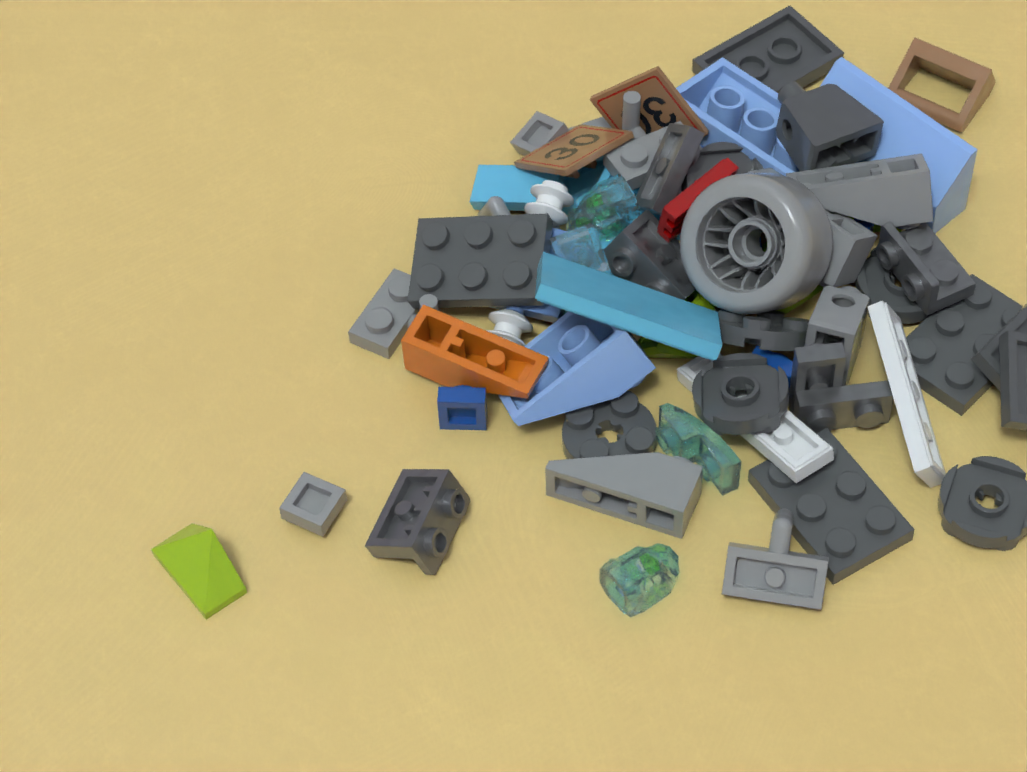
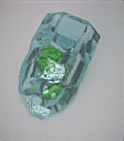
(608, 206)
(640, 577)

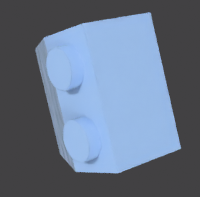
(585, 367)

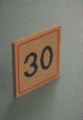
(659, 103)
(574, 150)

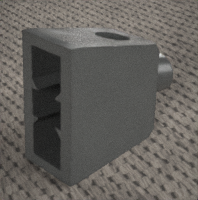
(825, 127)

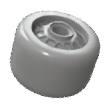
(724, 248)

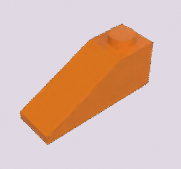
(467, 355)

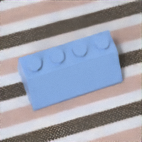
(738, 112)
(913, 132)

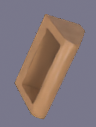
(950, 67)

